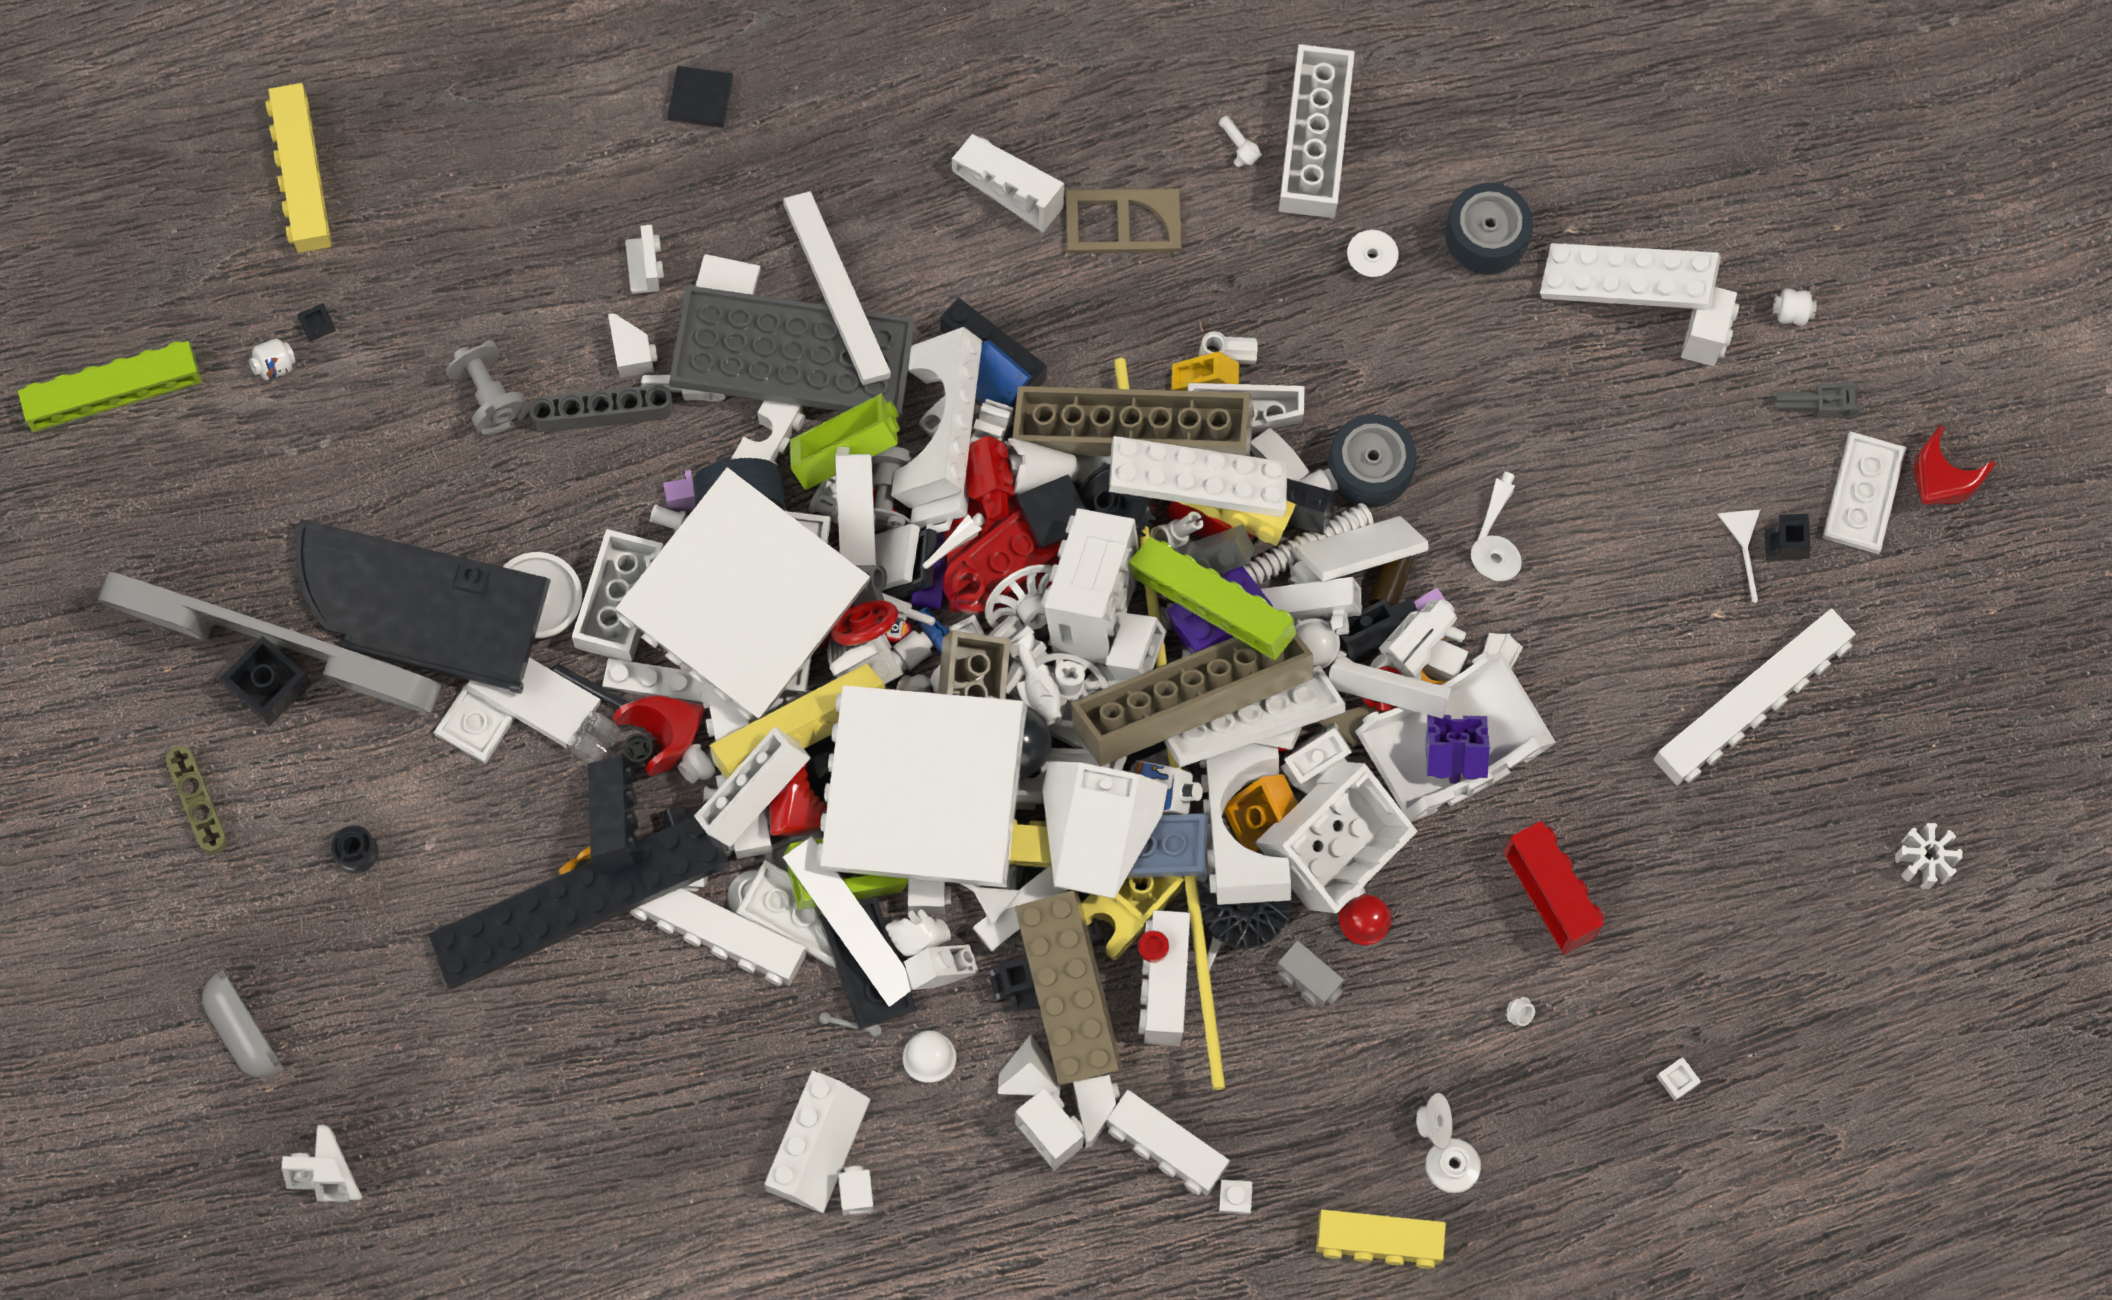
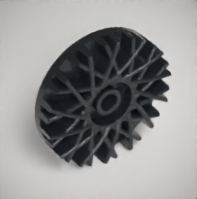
(1097, 498)
(1242, 926)

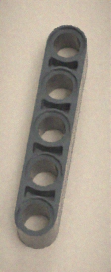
(589, 401)

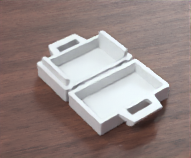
(941, 511)

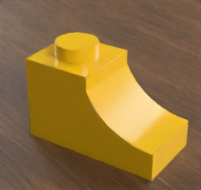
(1209, 369)

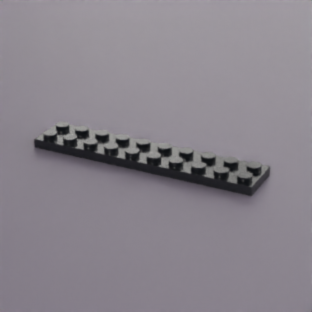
(574, 903)

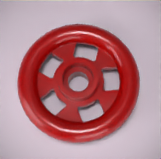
(864, 623)

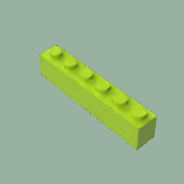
(109, 386)
(1213, 597)

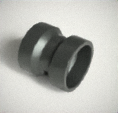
(636, 746)

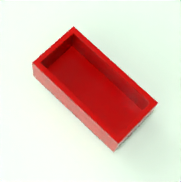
(1553, 887)

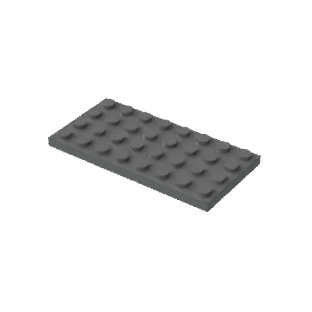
(781, 351)

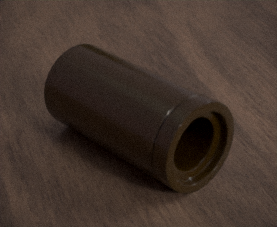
(1391, 581)

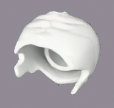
(917, 933)

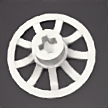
(1028, 606)
(1070, 680)

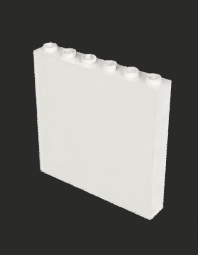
(742, 595)
(922, 786)

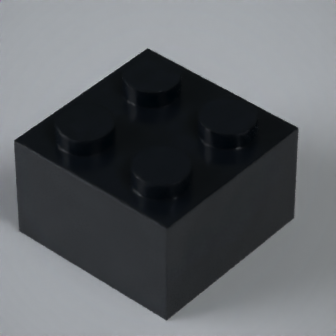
(265, 681)

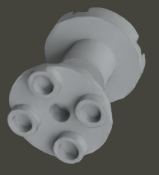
(495, 404)
(883, 469)

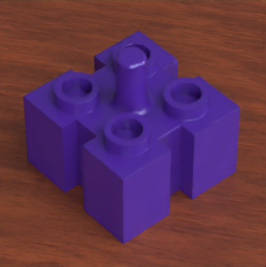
(1457, 747)

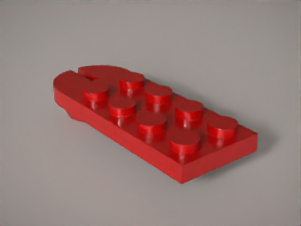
(991, 561)

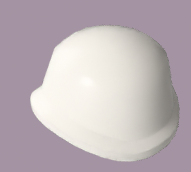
(1320, 640)
(929, 1057)

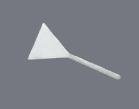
(1741, 527)
(993, 900)

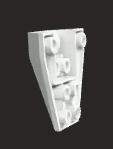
(1098, 824)

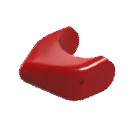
(1941, 482)
(669, 721)
(796, 808)

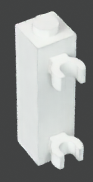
(1322, 600)

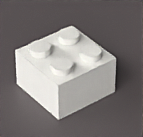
(1711, 329)
(1050, 1128)

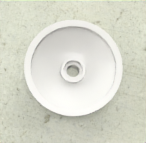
(564, 591)

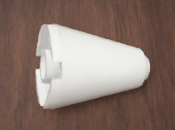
(1037, 465)

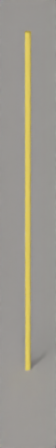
(1190, 881)

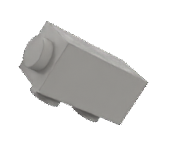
(1310, 975)

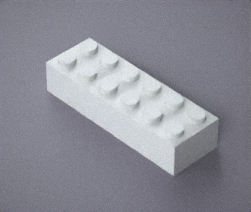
(1316, 131)

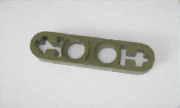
(193, 801)

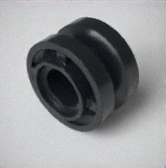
(348, 838)

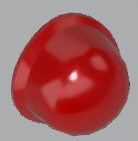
(1365, 919)

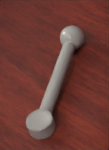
(825, 1018)

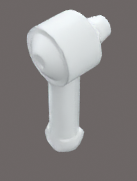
(1247, 151)

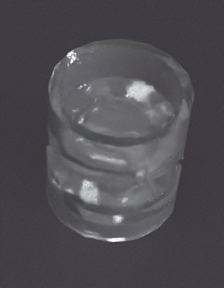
(594, 738)

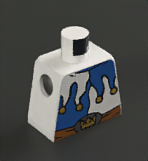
(1179, 783)

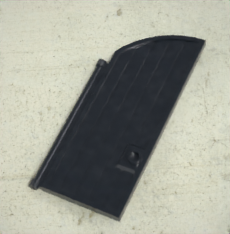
(421, 604)

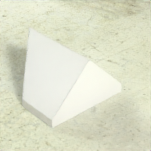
(1028, 1072)

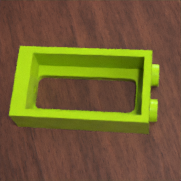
(864, 429)
(861, 886)

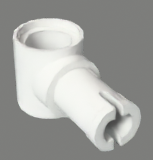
(1177, 532)

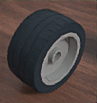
(1488, 228)
(1374, 439)
(757, 472)

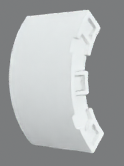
(1484, 689)

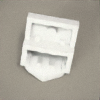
(875, 653)
(324, 1172)

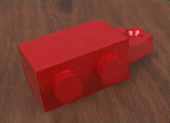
(989, 476)

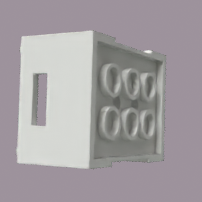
(1091, 584)
(1347, 859)

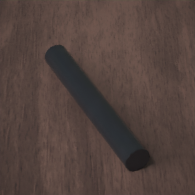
(596, 690)

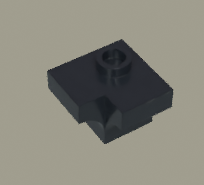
(1789, 538)
(1014, 982)

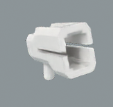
(1417, 636)

